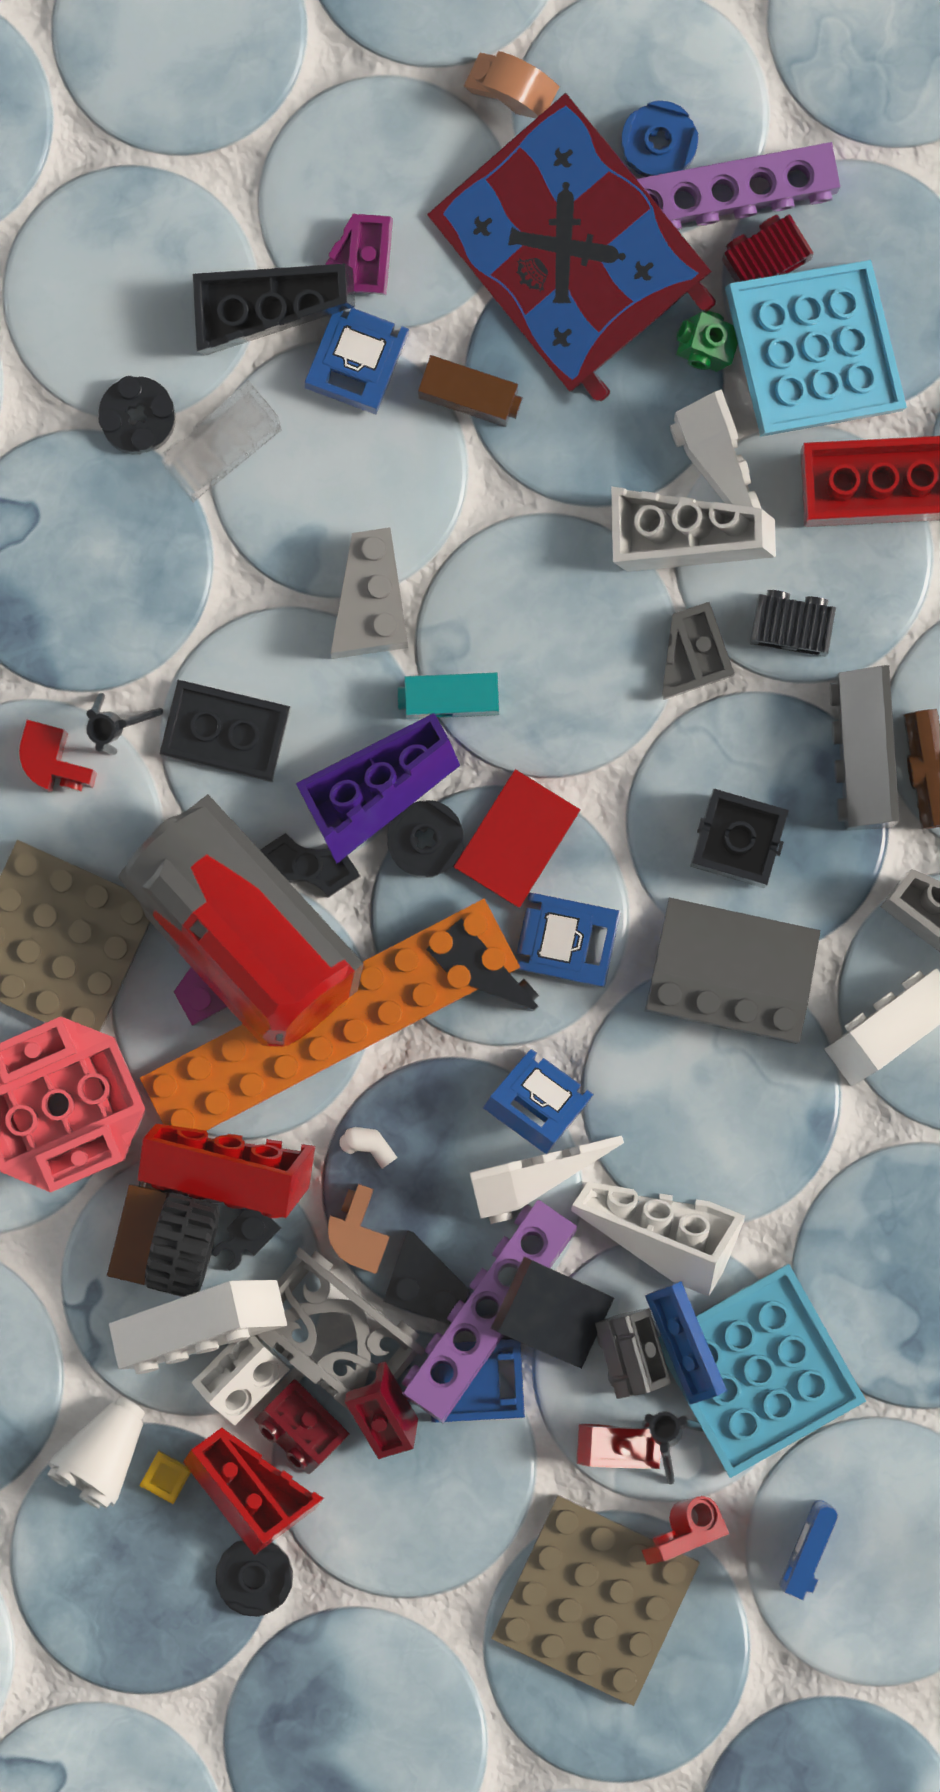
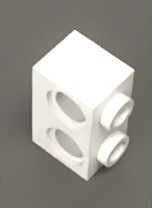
(240, 1377)

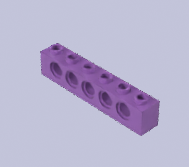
(814, 161)
(441, 1398)

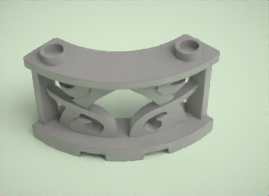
(299, 1352)

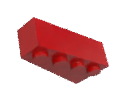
(226, 1169)

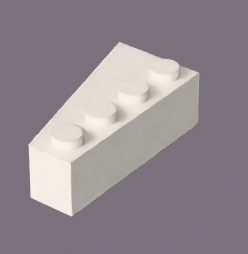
(680, 531)

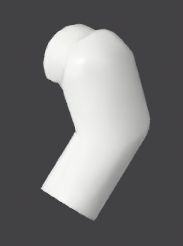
(368, 1141)

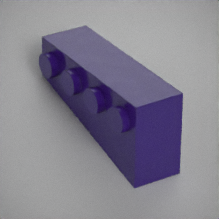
(377, 784)

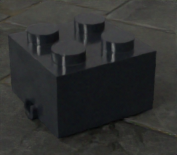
(739, 838)

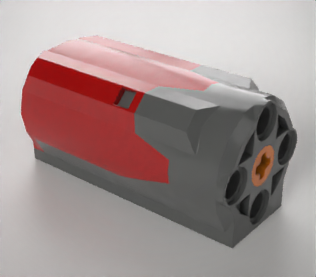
(241, 925)

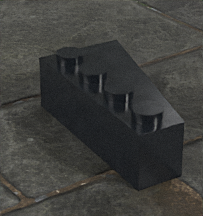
(261, 302)

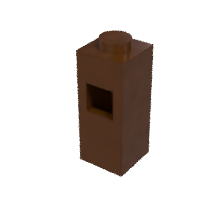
(469, 391)
(136, 1232)

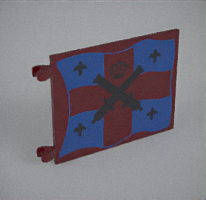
(570, 244)

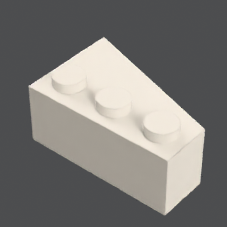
(890, 1029)

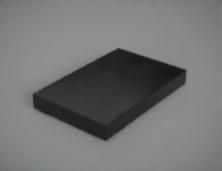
(225, 730)
(552, 1312)

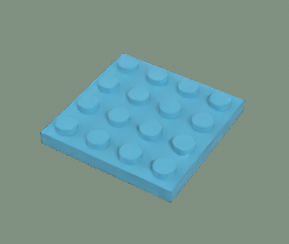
(815, 347)
(776, 1370)

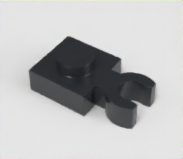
(250, 1232)

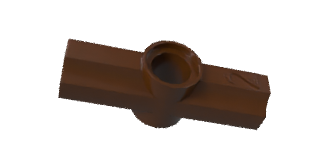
(924, 763)

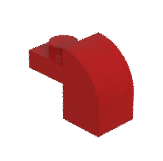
(41, 759)

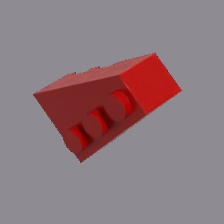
(249, 1490)

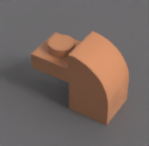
(512, 82)
(350, 1240)

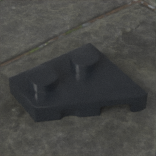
(424, 1282)

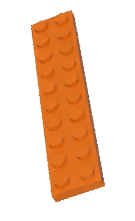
(392, 994)

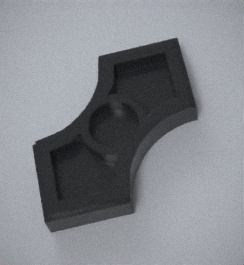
(310, 865)

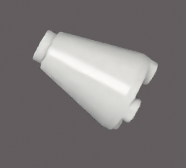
(100, 1454)

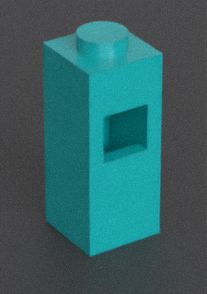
(450, 695)

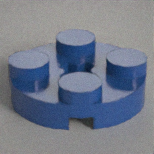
(646, 122)

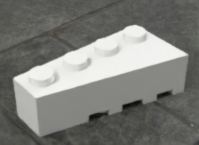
(197, 1324)

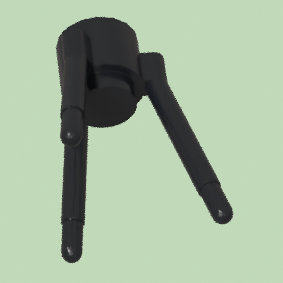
(108, 726)
(667, 1432)

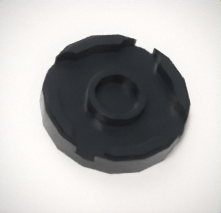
(254, 1582)

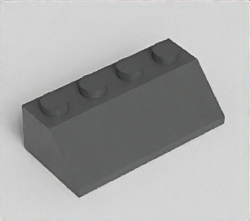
(866, 749)

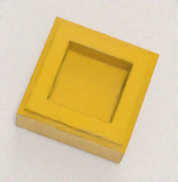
(165, 1477)

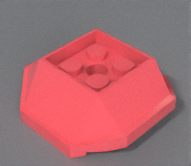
(101, 1109)

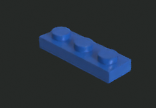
(685, 1343)

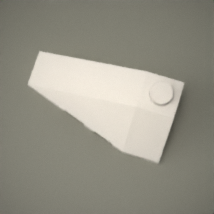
(710, 443)
(516, 1184)
(672, 1237)

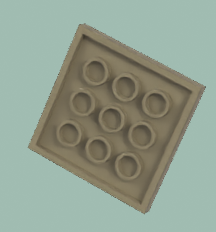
(64, 938)
(594, 1601)

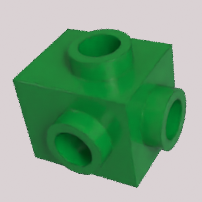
(707, 341)

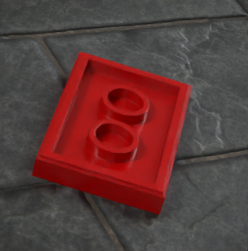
(517, 838)

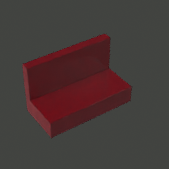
(384, 1414)

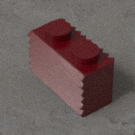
(770, 252)

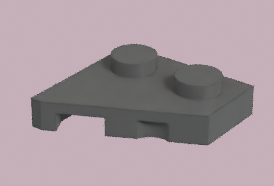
(694, 652)

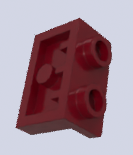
(301, 1427)

